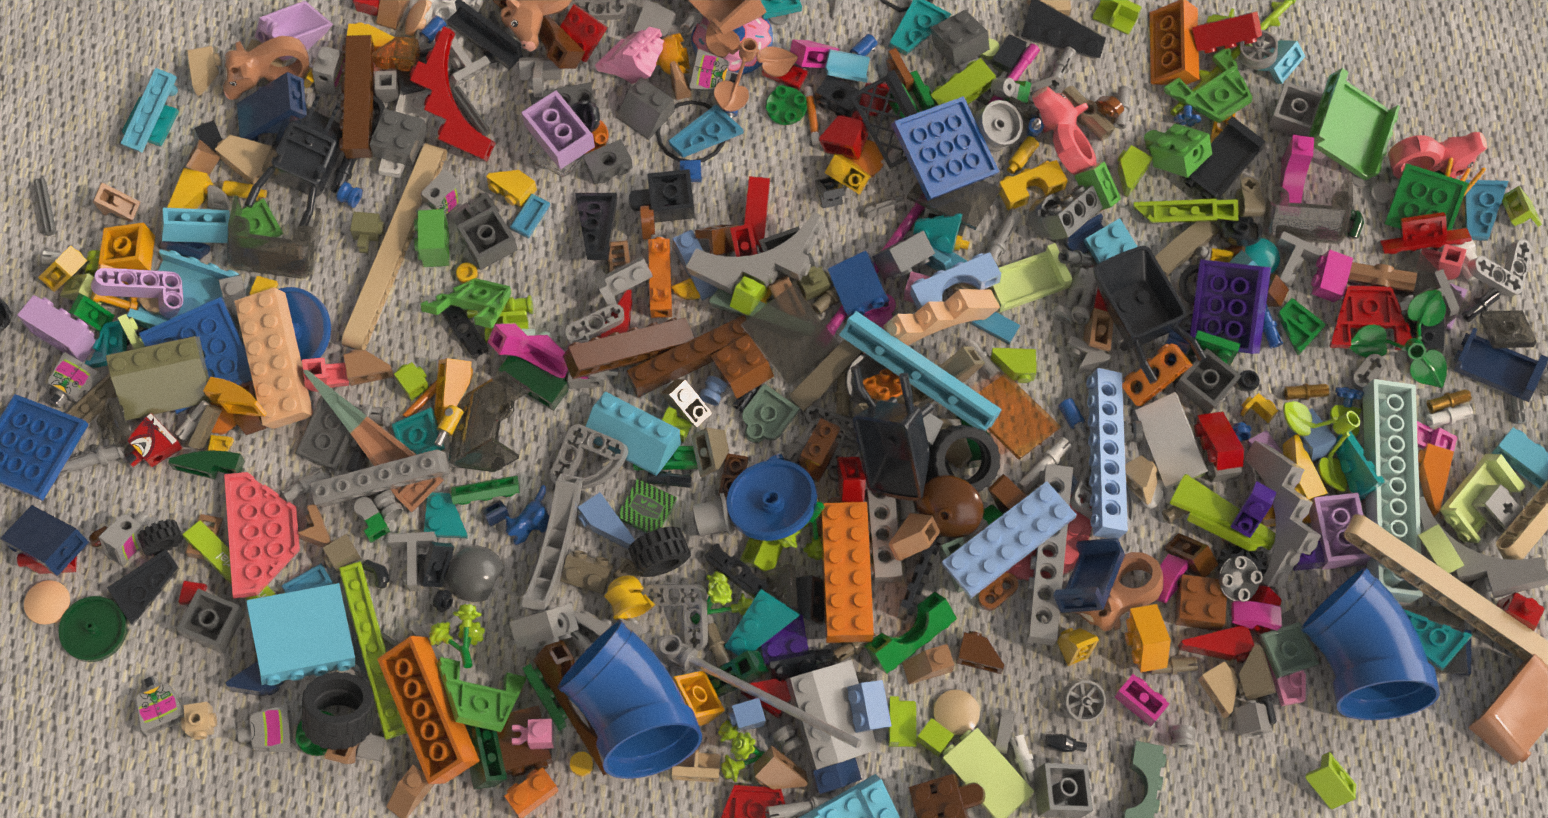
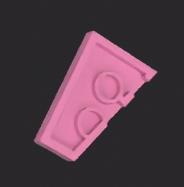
(1290, 688)

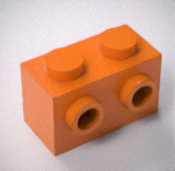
(531, 792)

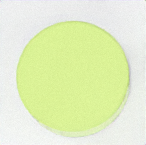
(994, 47)

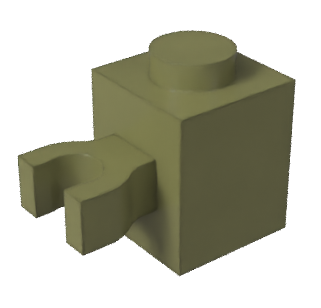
(366, 228)
(814, 283)

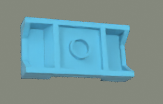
(863, 800)

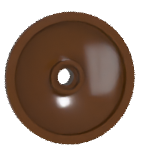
(956, 499)

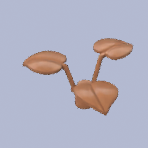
(774, 59)

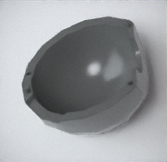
(868, 367)
(474, 573)

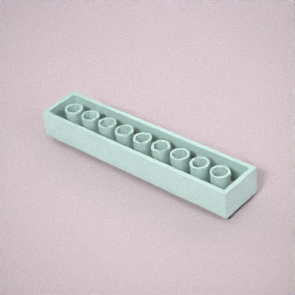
(1393, 449)

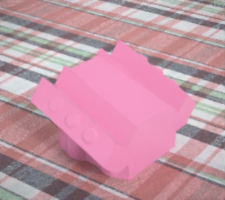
(633, 56)

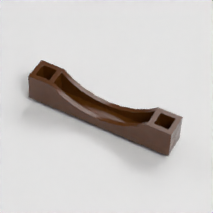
(558, 44)
(553, 663)

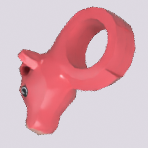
(1068, 139)
(1434, 155)

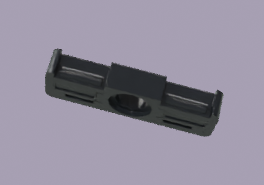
(471, 338)
(745, 580)

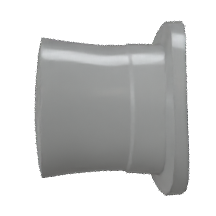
(713, 517)

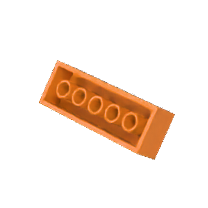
(846, 572)
(422, 702)

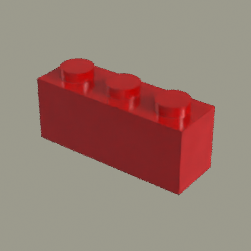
(1227, 32)
(1219, 441)

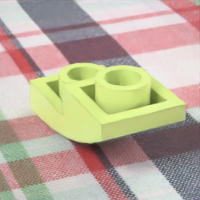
(1440, 549)

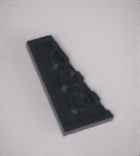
(1057, 29)
(597, 222)
(916, 586)

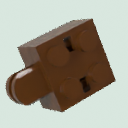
(945, 797)

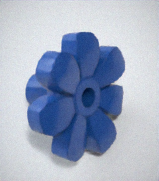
(1187, 117)
(1349, 395)

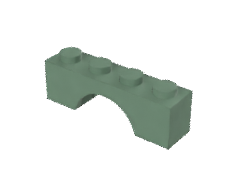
(1147, 762)

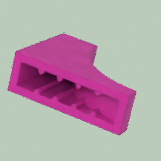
(1295, 166)

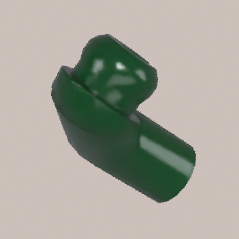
(1357, 224)

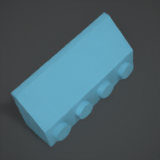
(647, 437)

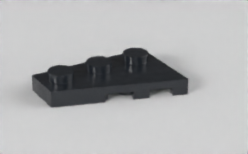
(143, 585)

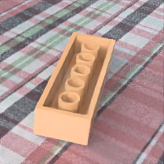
(273, 357)

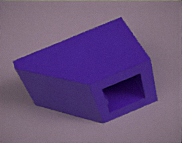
(1253, 509)

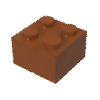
(742, 366)
(1200, 603)

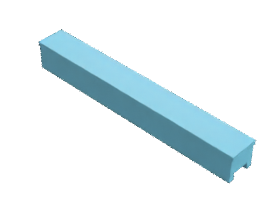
(921, 372)

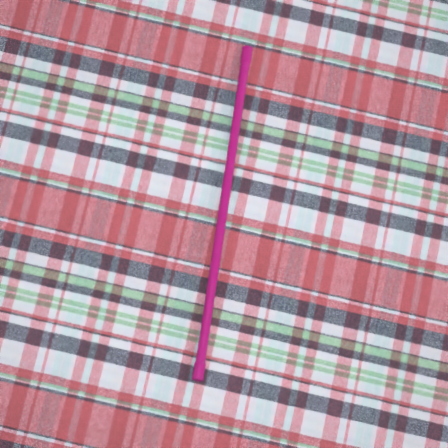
(1025, 60)

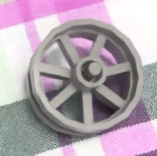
(1259, 50)
(1083, 699)

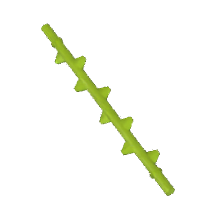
(1206, 76)

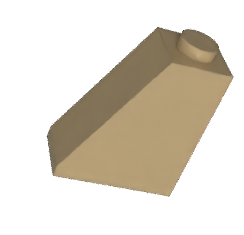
(243, 156)

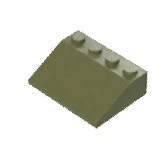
(159, 377)

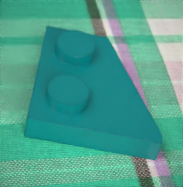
(940, 231)
(111, 341)
(443, 517)

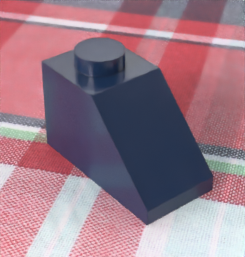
(249, 682)
(836, 775)

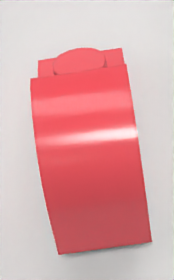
(1449, 260)
(331, 374)

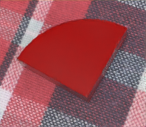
(188, 591)

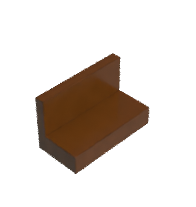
(719, 238)

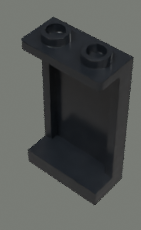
(1230, 156)

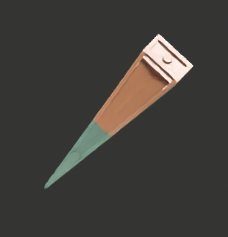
(376, 443)

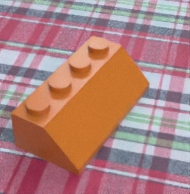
(1173, 43)

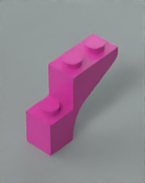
(537, 349)

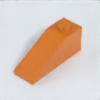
(1433, 474)

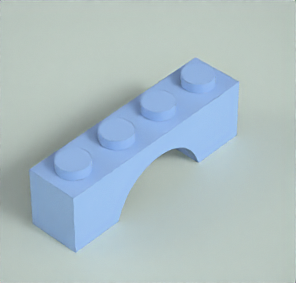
(979, 272)

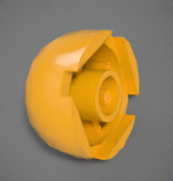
(673, 51)

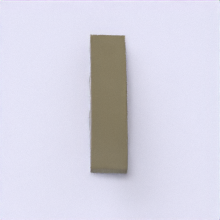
(1185, 245)

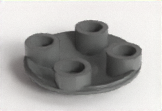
(1239, 578)

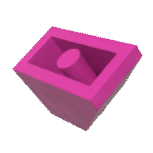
(810, 53)

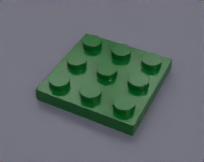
(1425, 193)

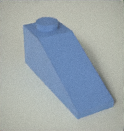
(684, 247)
(604, 521)

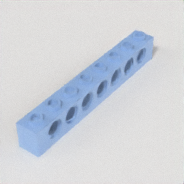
(1107, 454)

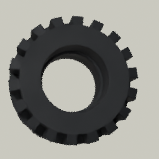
(659, 551)

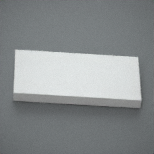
(1171, 440)

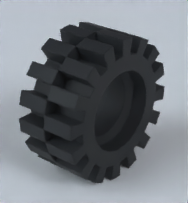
(160, 537)

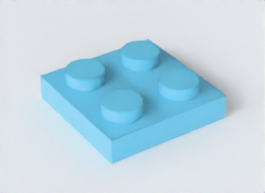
(1109, 241)

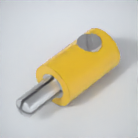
(448, 423)

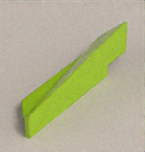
(1188, 210)
(1217, 514)

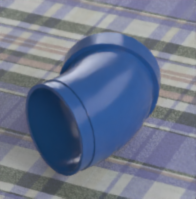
(1372, 651)
(631, 705)

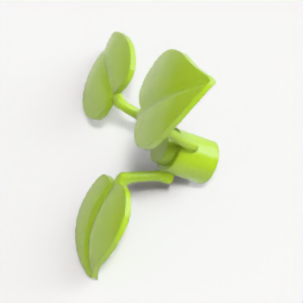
(1343, 420)

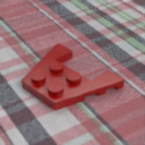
(1369, 307)
(751, 801)

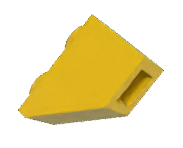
(847, 173)
(513, 185)

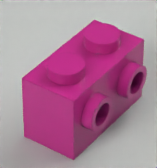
(1331, 275)
(1142, 700)

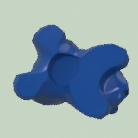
(532, 517)

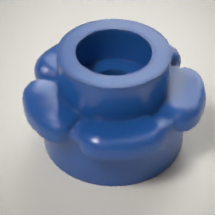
(1242, 431)

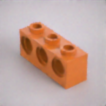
(1167, 374)

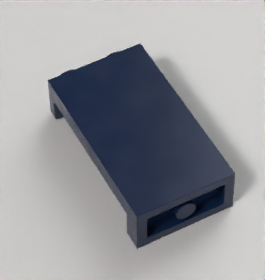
(271, 105)
(1499, 366)
(45, 539)
(1092, 576)

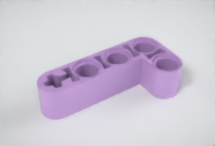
(109, 283)

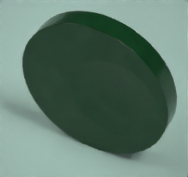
(93, 629)

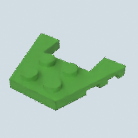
(1219, 96)
(477, 295)
(476, 703)

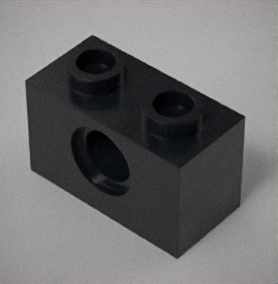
(835, 88)

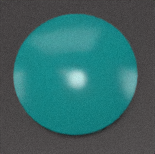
(1264, 254)

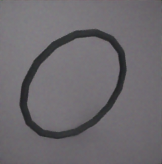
(681, 159)

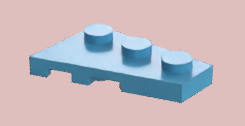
(705, 132)
(1482, 207)

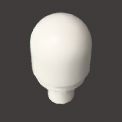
(1158, 494)

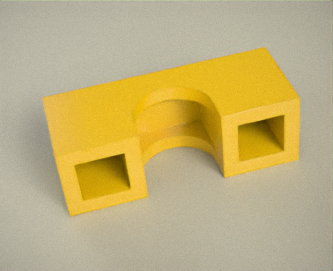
(1046, 176)

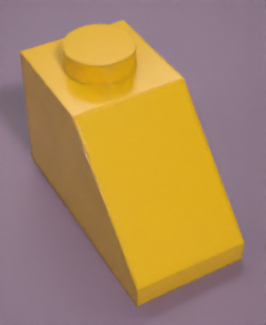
(62, 268)

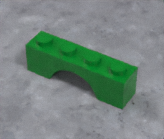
(932, 617)

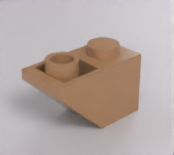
(914, 536)

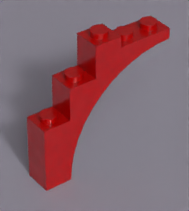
(440, 103)

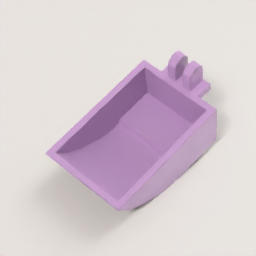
(295, 21)

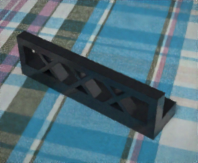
(485, 35)

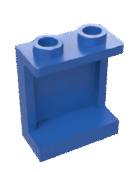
(858, 284)

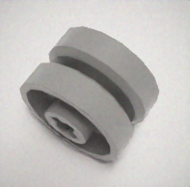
(999, 124)

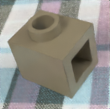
(340, 553)

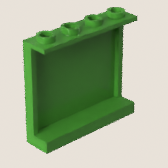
(1352, 127)

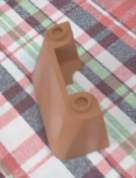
(729, 14)
(1517, 713)

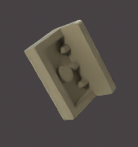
(586, 571)

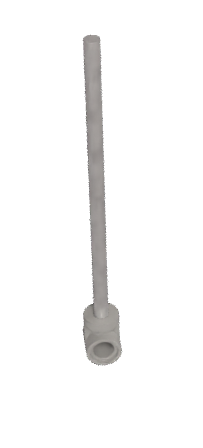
(686, 657)

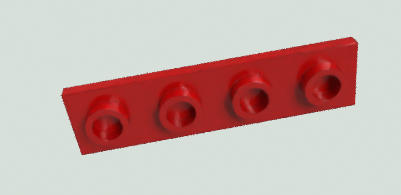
(1424, 232)

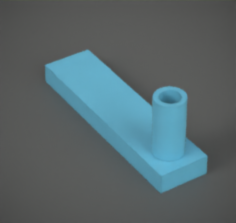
(149, 109)

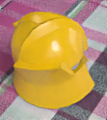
(626, 598)

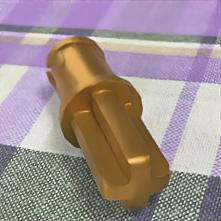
(1306, 391)
(1449, 400)

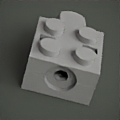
(543, 627)

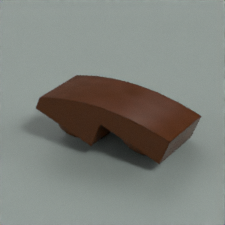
(733, 468)

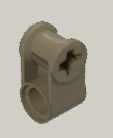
(1250, 198)

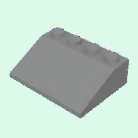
(825, 696)

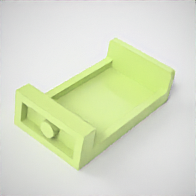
(1031, 279)
(1458, 509)
(980, 762)

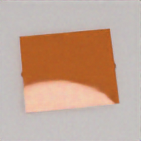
(1022, 421)

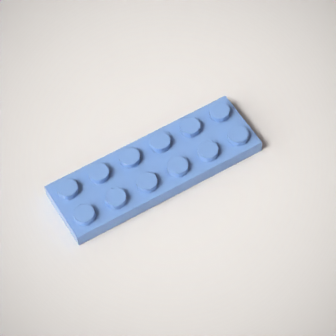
(1008, 539)

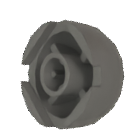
(1038, 211)

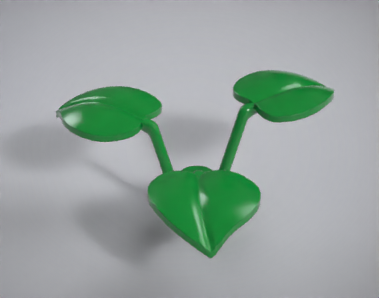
(1428, 366)

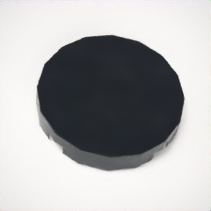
(1241, 232)

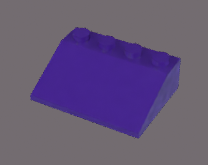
(1231, 302)

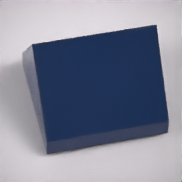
(495, 513)

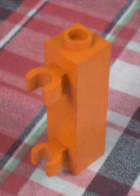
(660, 283)

